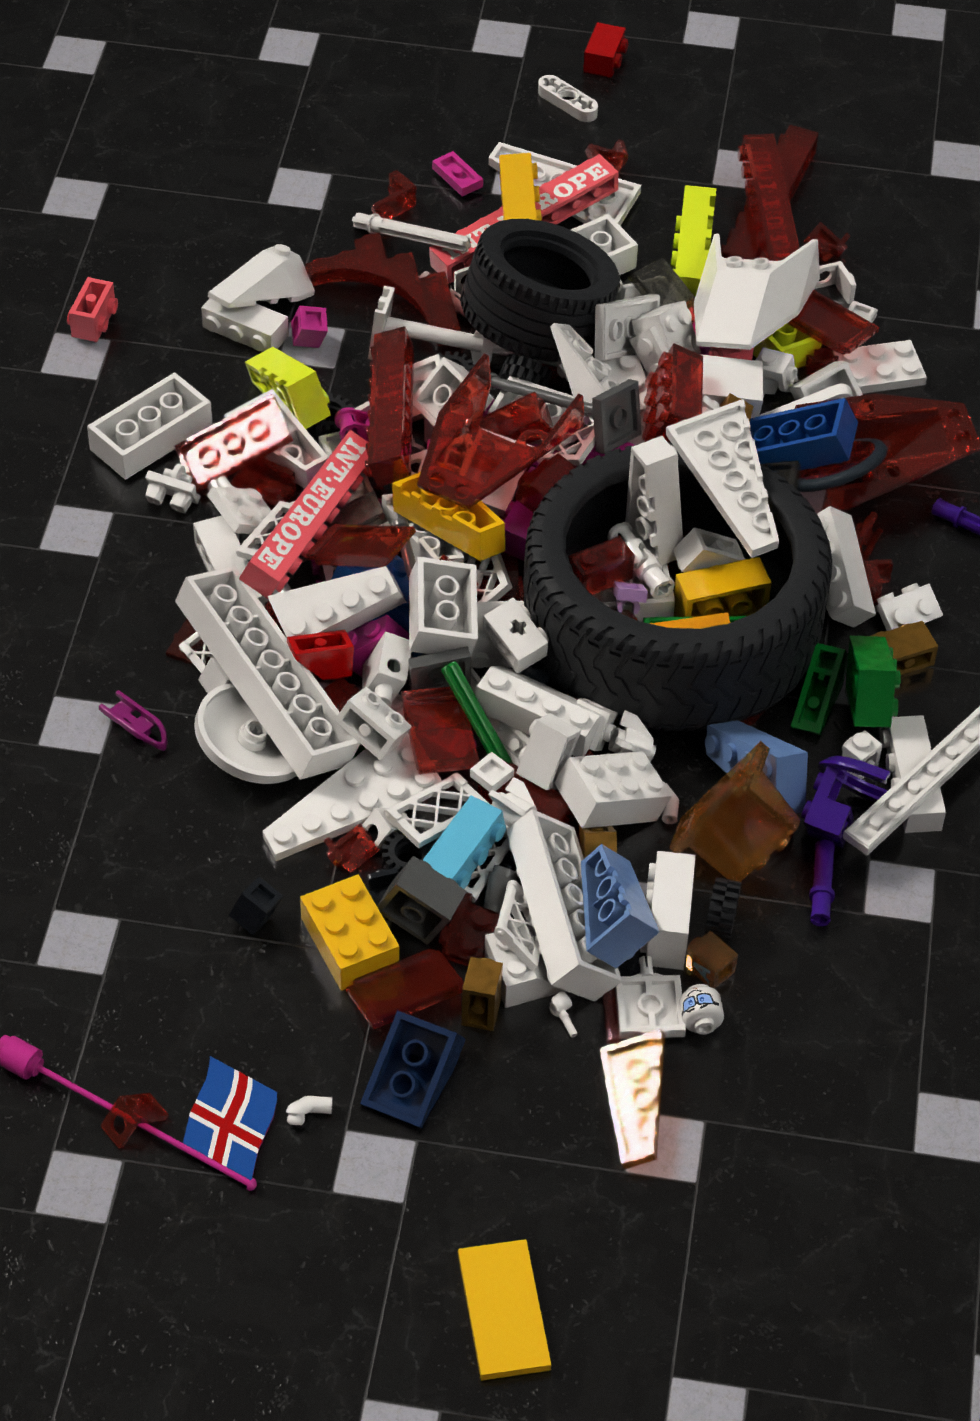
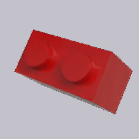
(605, 50)

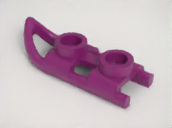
(138, 727)

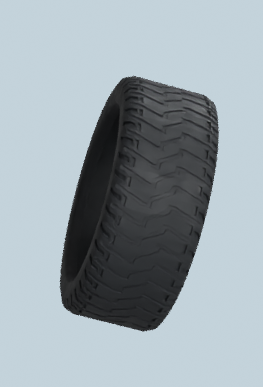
(660, 672)

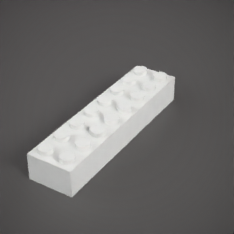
(265, 672)

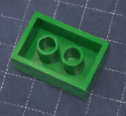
(871, 681)

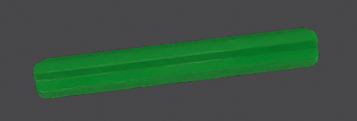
(474, 711)

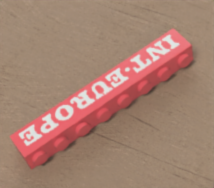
(558, 201)
(307, 517)

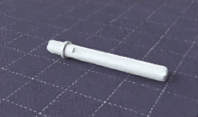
(375, 224)

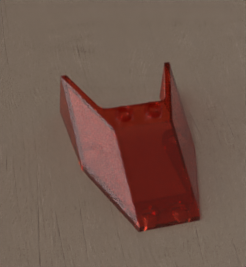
(918, 438)
(472, 463)

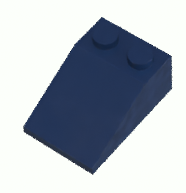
(412, 1069)

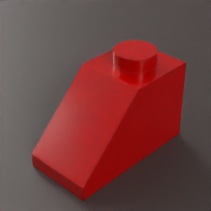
(324, 653)

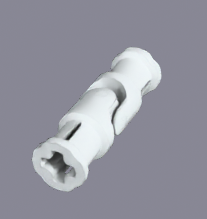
(645, 564)

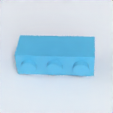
(467, 841)

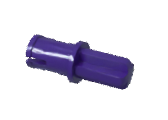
(956, 515)

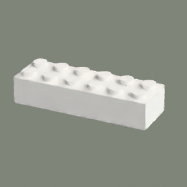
(551, 878)

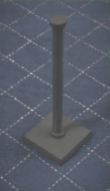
(613, 411)
(426, 670)

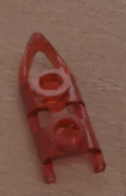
(867, 536)

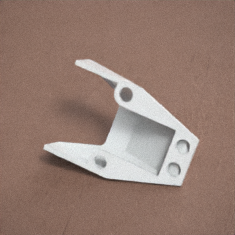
(751, 299)

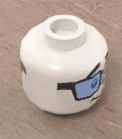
(701, 1009)

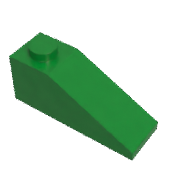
(820, 688)

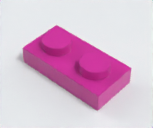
(457, 173)

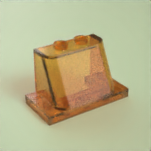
(738, 820)

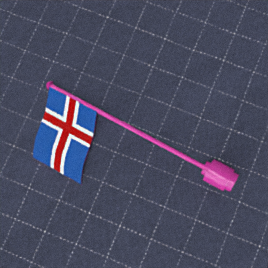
(222, 1125)

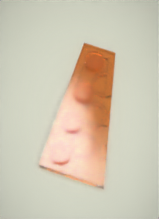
(634, 1091)

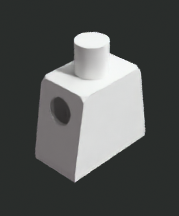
(376, 674)

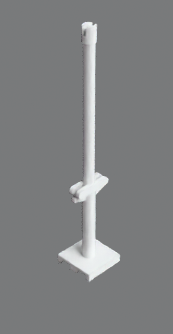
(475, 342)

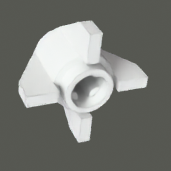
(633, 737)
(514, 803)

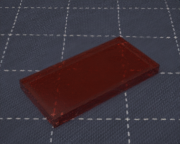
(234, 442)

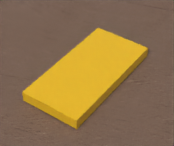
(504, 1310)

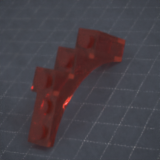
(371, 265)

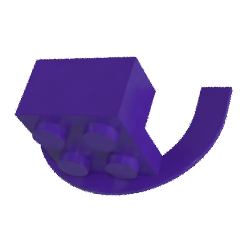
(826, 817)

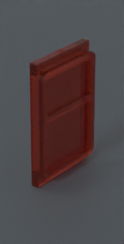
(833, 324)
(360, 545)
(439, 731)
(405, 987)

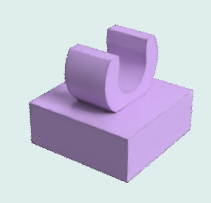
(629, 592)

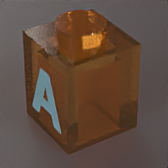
(711, 959)

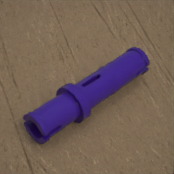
(822, 893)

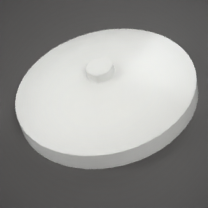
(237, 740)

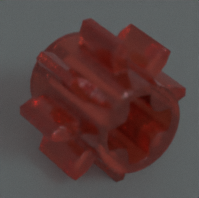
(821, 358)

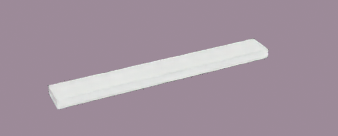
(916, 786)

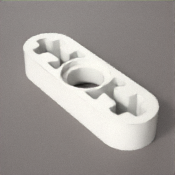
(580, 107)

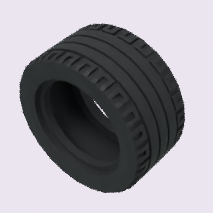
(532, 277)

